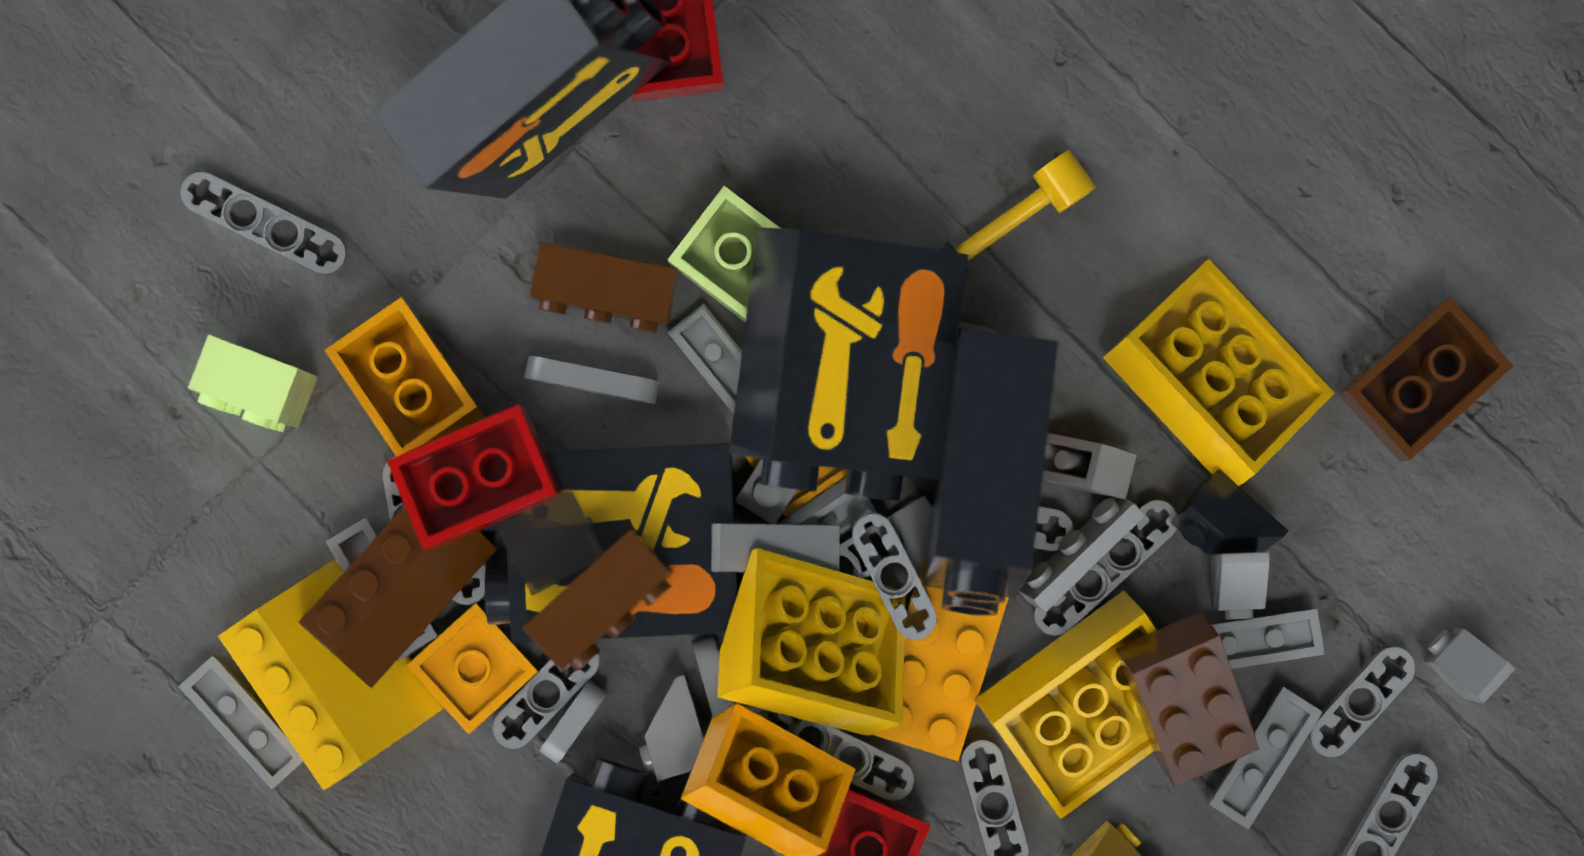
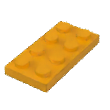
(943, 676)

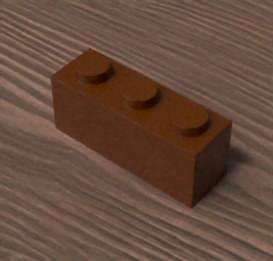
(603, 287)

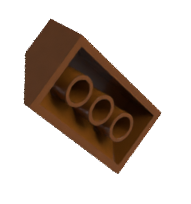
(391, 596)

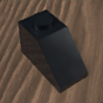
(1226, 519)

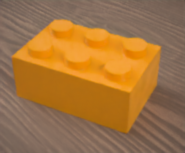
(403, 379)
(768, 783)

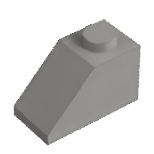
(1088, 466)
(1239, 583)
(1467, 664)
(674, 733)

